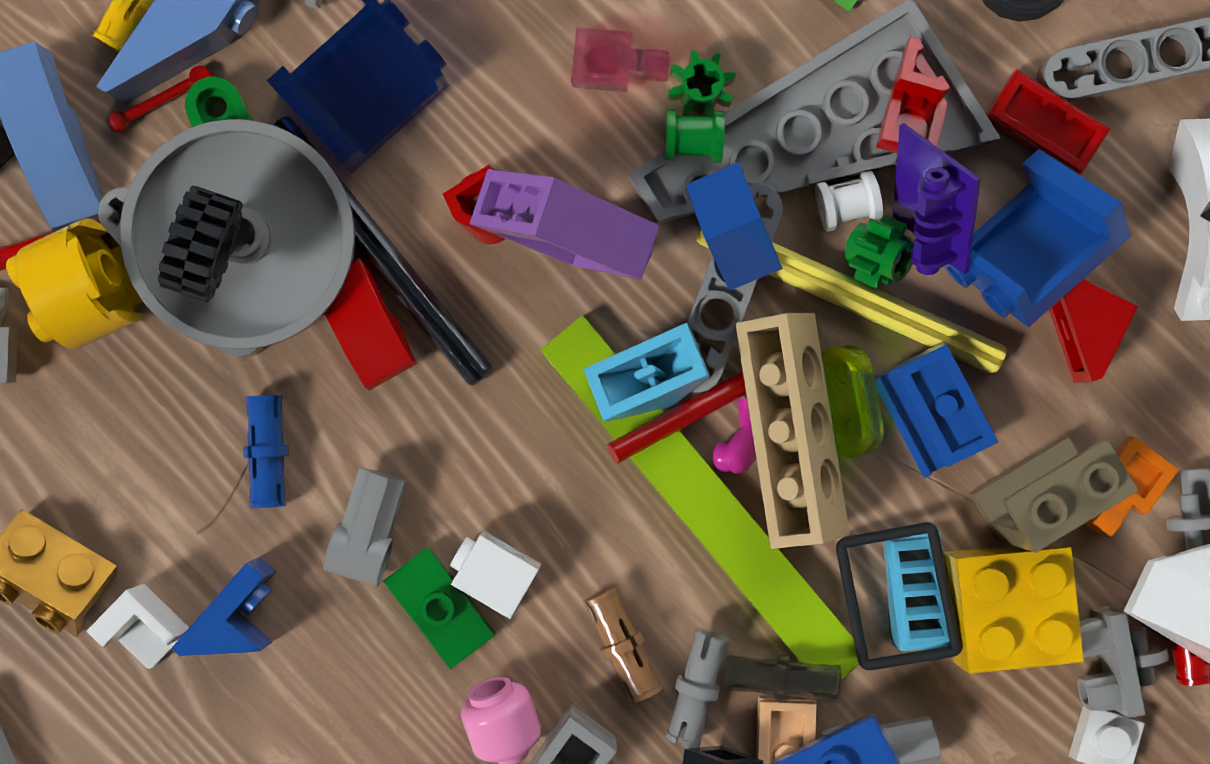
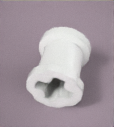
(848, 201)

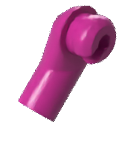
(740, 450)

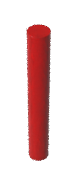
(677, 418)

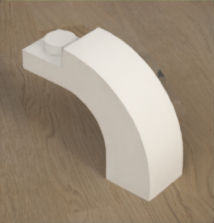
(1192, 172)

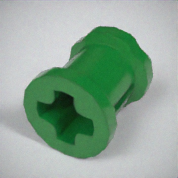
(694, 136)

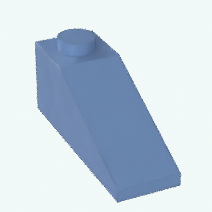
(173, 39)

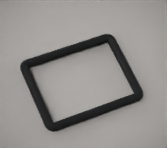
(944, 588)

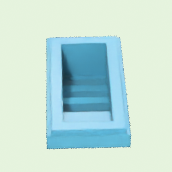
(902, 637)

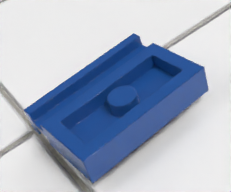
(934, 409)

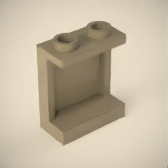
(1052, 493)

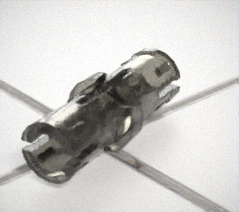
(783, 678)

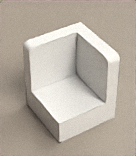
(140, 625)

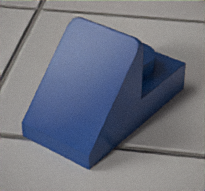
(221, 625)

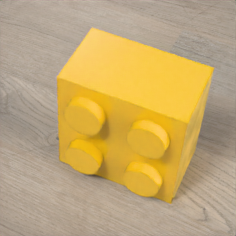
(1015, 607)

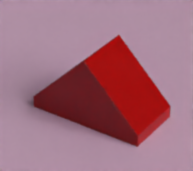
(1090, 328)

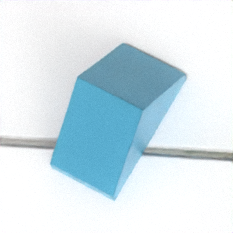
(648, 375)

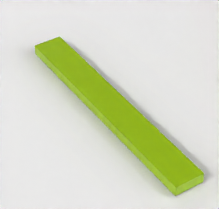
(715, 517)

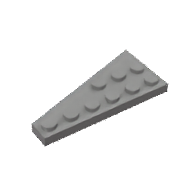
(821, 119)

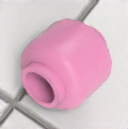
(500, 721)

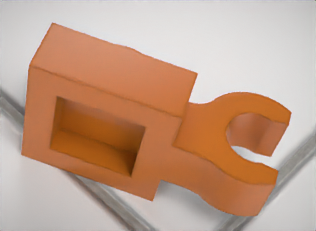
(1151, 476)

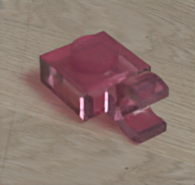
(607, 60)

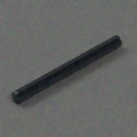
(409, 286)

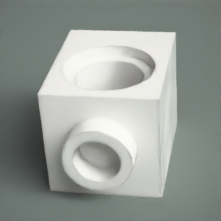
(493, 572)

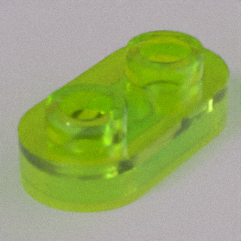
(852, 400)

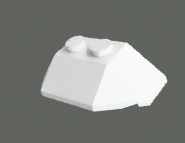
(1176, 599)

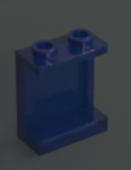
(363, 83)

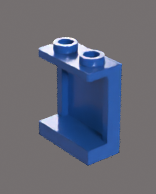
(1043, 241)

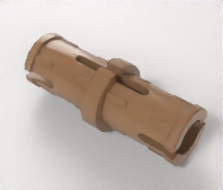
(622, 645)

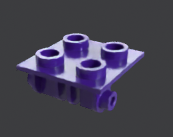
(936, 203)

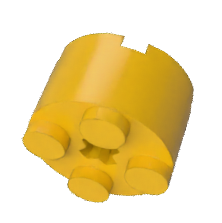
(74, 285)

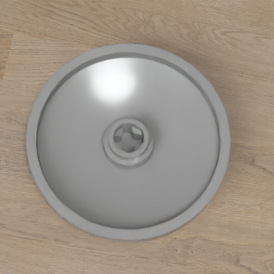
(290, 241)

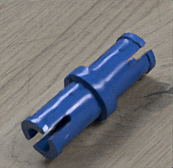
(265, 451)

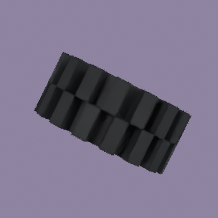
(200, 243)

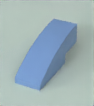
(46, 136)

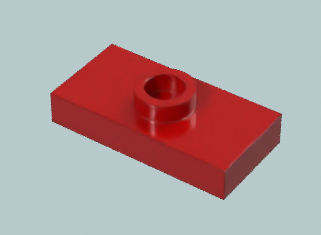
(1046, 122)

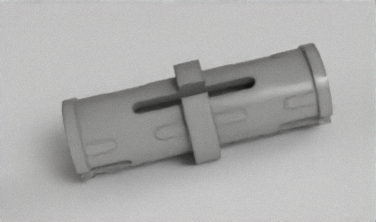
(697, 688)

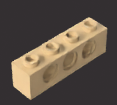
(792, 430)

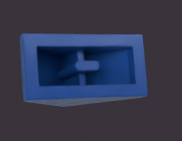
(733, 226)

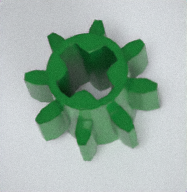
(710, 73)
(879, 251)

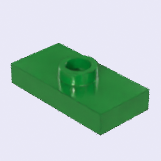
(438, 608)

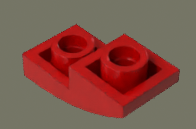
(368, 330)

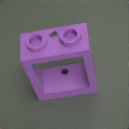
(564, 223)

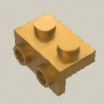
(50, 574)

